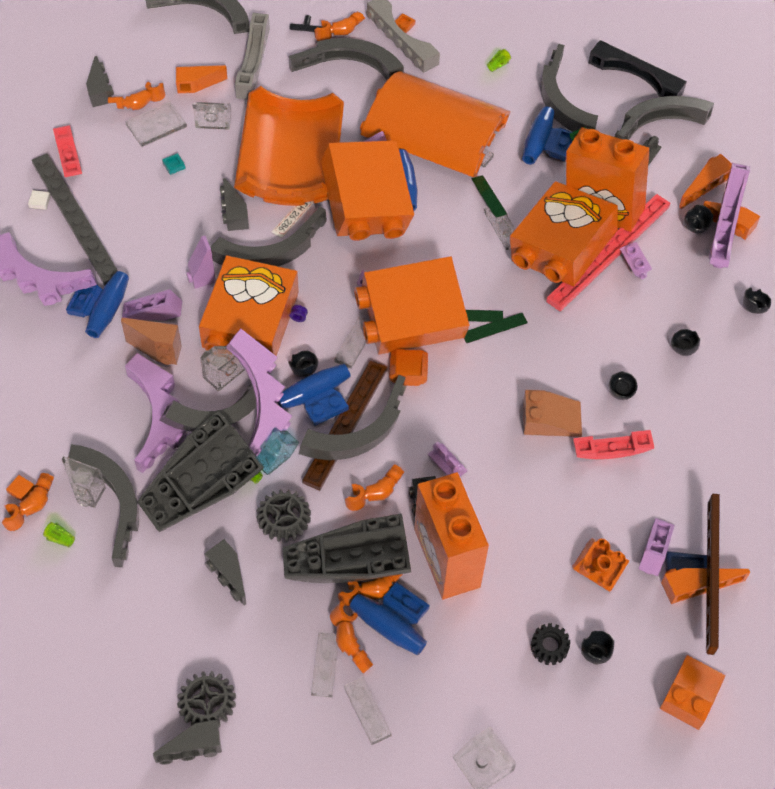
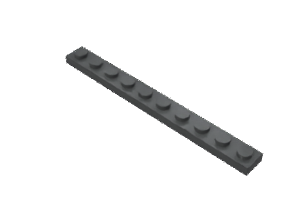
(75, 218)

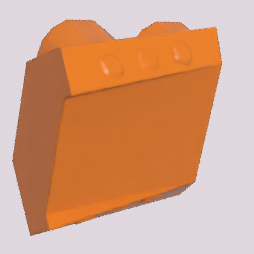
(409, 364)
(600, 563)

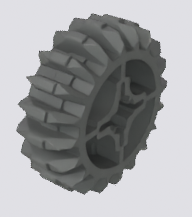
(282, 505)
(204, 682)

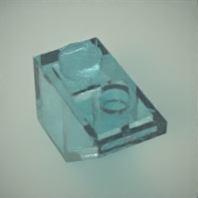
(277, 450)

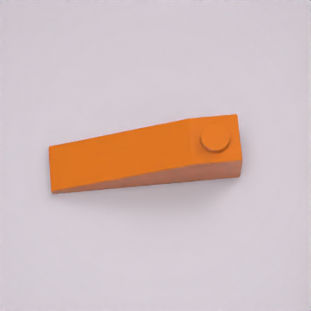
(711, 176)
(692, 581)

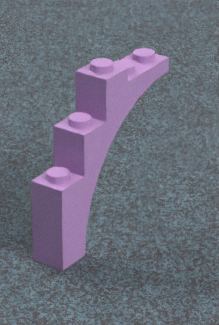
(728, 215)
(32, 278)
(257, 362)
(157, 386)

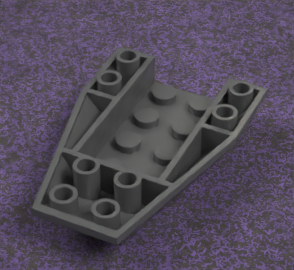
(200, 473)
(350, 553)

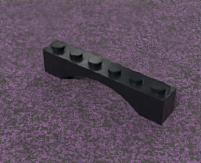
(611, 58)

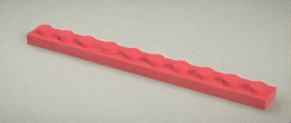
(566, 293)

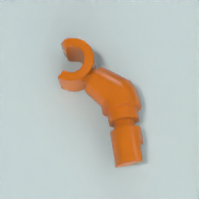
(340, 27)
(140, 99)
(379, 491)
(33, 503)
(372, 589)
(346, 637)

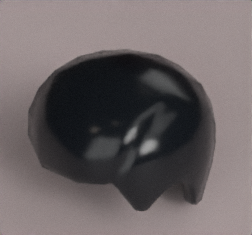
(698, 219)
(756, 301)
(685, 342)
(303, 363)
(622, 385)
(598, 647)

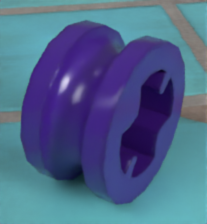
(298, 313)

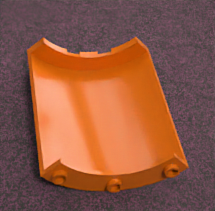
(434, 122)
(285, 147)

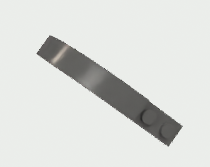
(230, 9)
(348, 49)
(665, 108)
(565, 112)
(277, 253)
(190, 419)
(346, 446)
(122, 487)

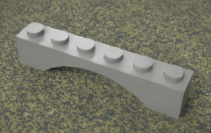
(257, 39)
(421, 53)

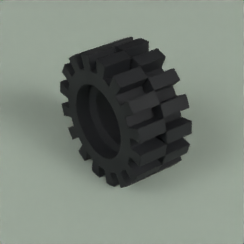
(550, 632)

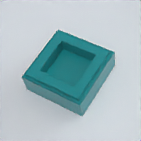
(173, 164)

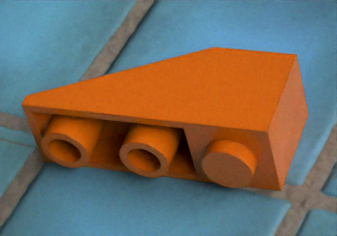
(199, 77)
(746, 221)

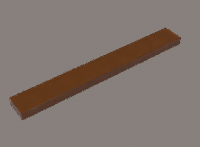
(348, 420)
(712, 584)

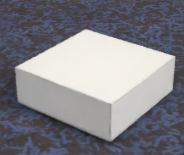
(39, 200)

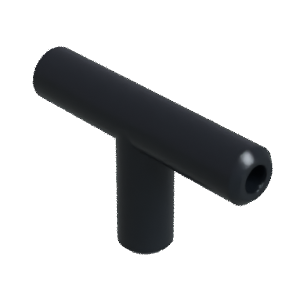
(304, 27)

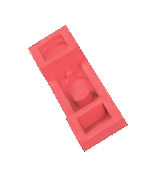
(67, 151)
(614, 447)

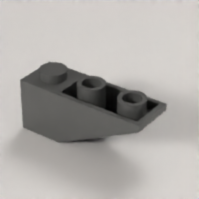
(98, 84)
(236, 208)
(224, 562)
(195, 741)

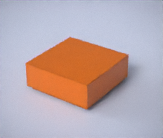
(405, 22)
(20, 488)

